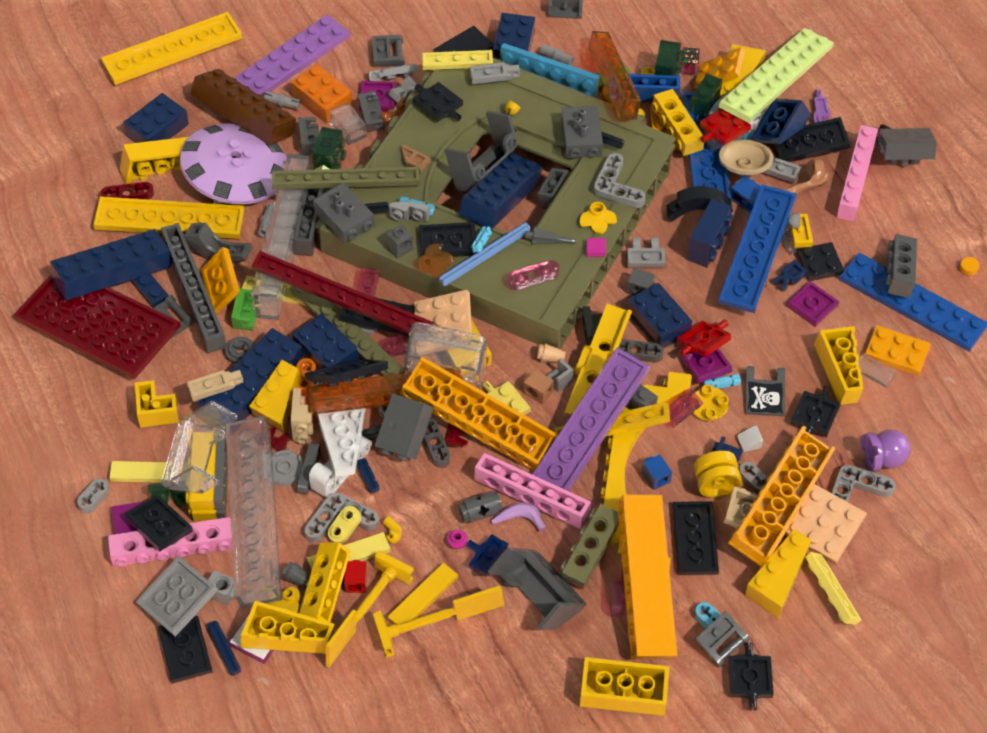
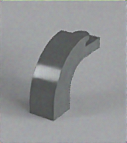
(208, 244)

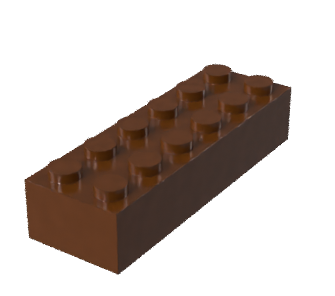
(243, 106)

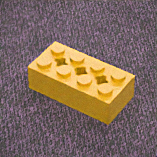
(624, 686)

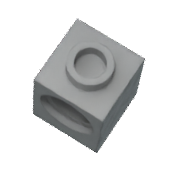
(220, 580)

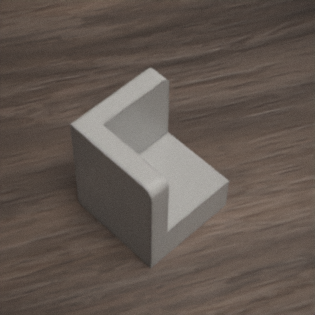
(404, 90)
(562, 375)

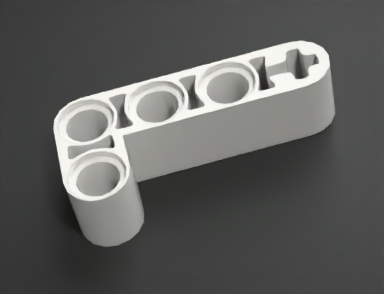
(323, 478)

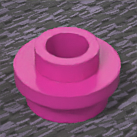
(457, 544)

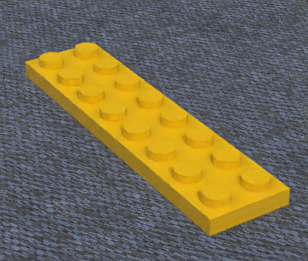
(171, 48)
(146, 215)

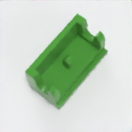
(243, 314)

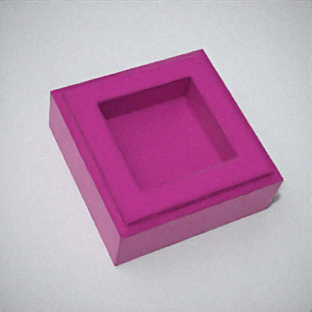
(596, 247)

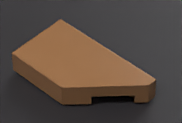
(414, 158)

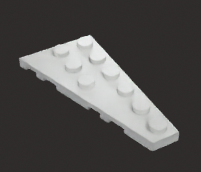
(342, 438)

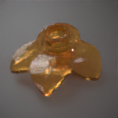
(399, 108)
(438, 260)

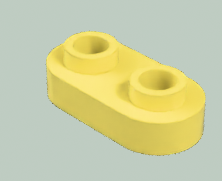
(346, 525)

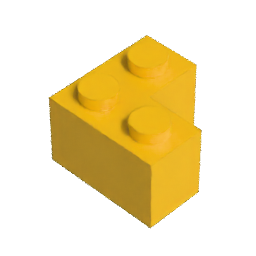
(154, 409)

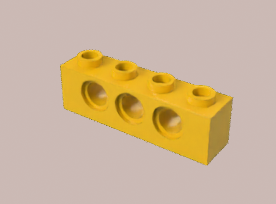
(677, 122)
(325, 581)

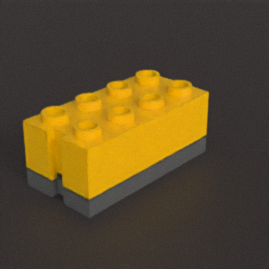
(212, 503)

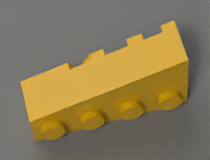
(841, 362)
(777, 576)

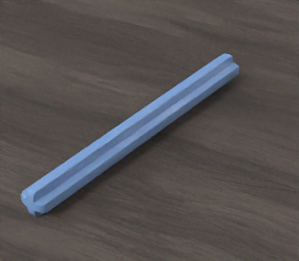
(486, 253)

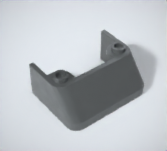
(468, 174)
(540, 584)

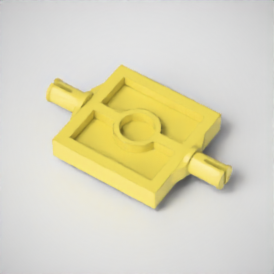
(508, 395)

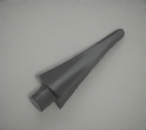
(541, 236)

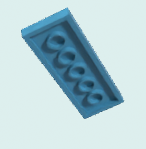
(551, 69)

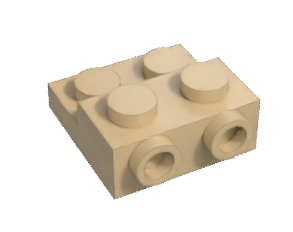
(300, 418)
(738, 505)

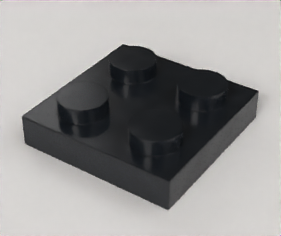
(820, 261)

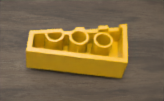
(752, 61)
(150, 158)
(285, 630)

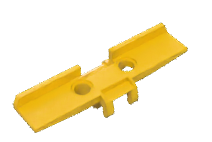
(592, 358)

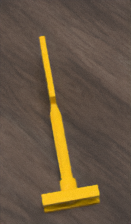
(391, 569)
(463, 608)

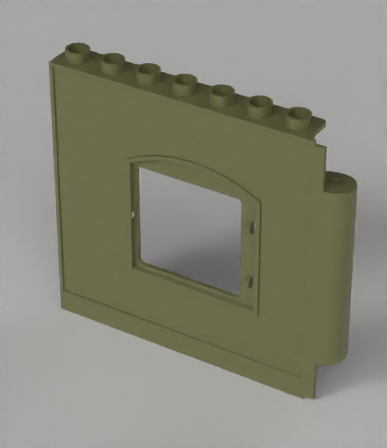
(547, 309)

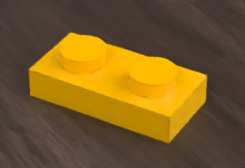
(802, 236)

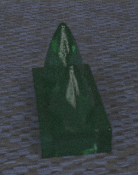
(157, 489)

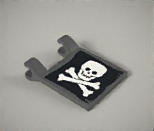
(765, 396)

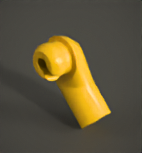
(394, 530)

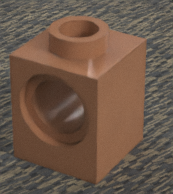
(538, 386)

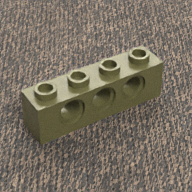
(581, 574)

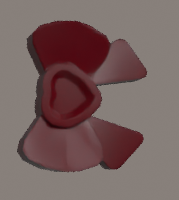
(453, 439)
(279, 443)

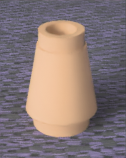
(548, 353)

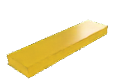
(424, 595)

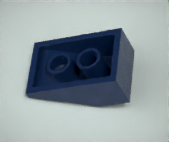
(781, 121)

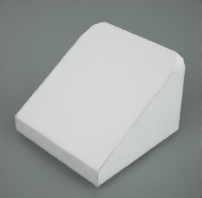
(750, 439)

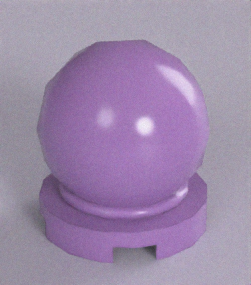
(886, 449)

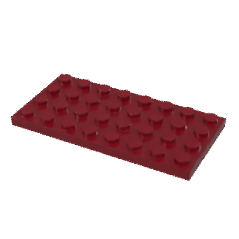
(100, 325)

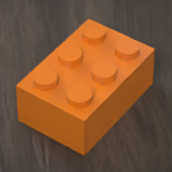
(320, 92)

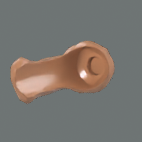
(813, 177)

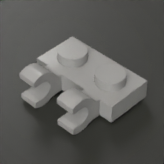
(646, 257)

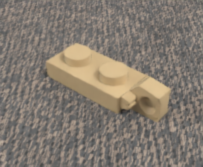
(213, 384)

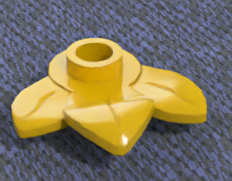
(598, 218)
(289, 603)

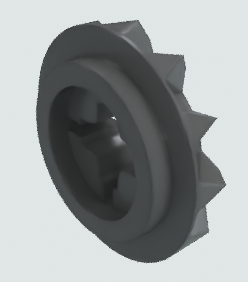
(237, 344)

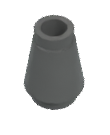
(295, 574)

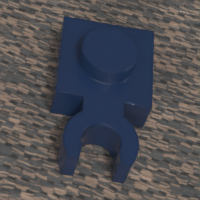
(791, 273)

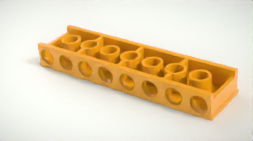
(479, 414)
(781, 497)
(646, 577)

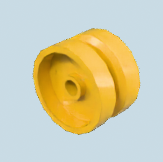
(717, 474)

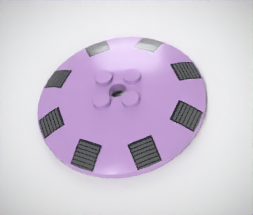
(213, 172)

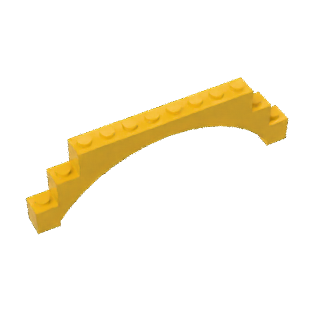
(622, 444)

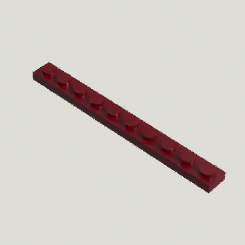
(336, 292)

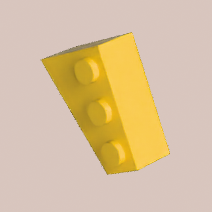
(276, 396)

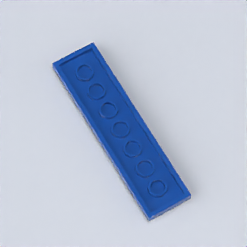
(705, 164)
(757, 248)
(922, 306)

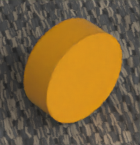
(969, 266)

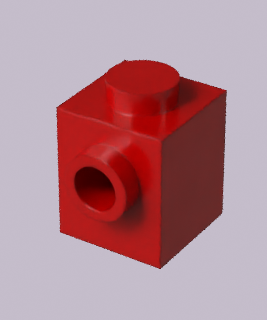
(355, 576)

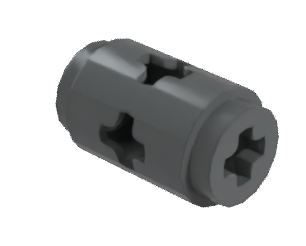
(489, 503)

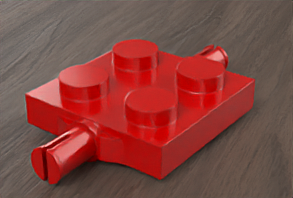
(723, 127)
(704, 338)

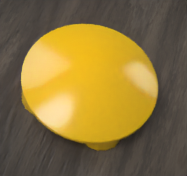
(715, 403)

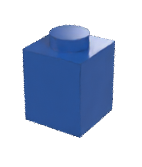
(656, 471)

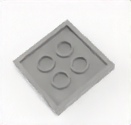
(177, 596)

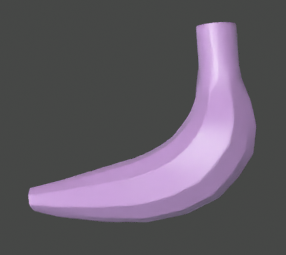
(521, 510)

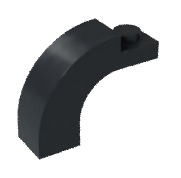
(694, 199)

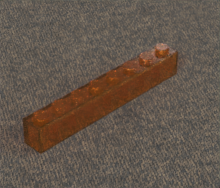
(614, 75)
(358, 393)

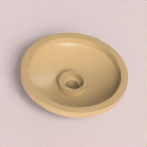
(746, 157)

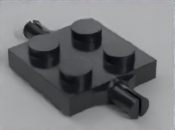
(438, 101)
(816, 412)
(750, 676)

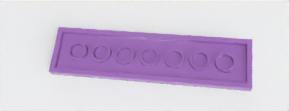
(293, 56)
(592, 420)

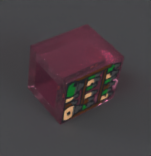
(690, 61)

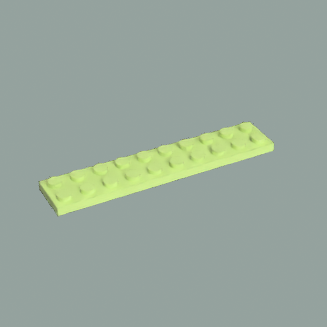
(776, 75)

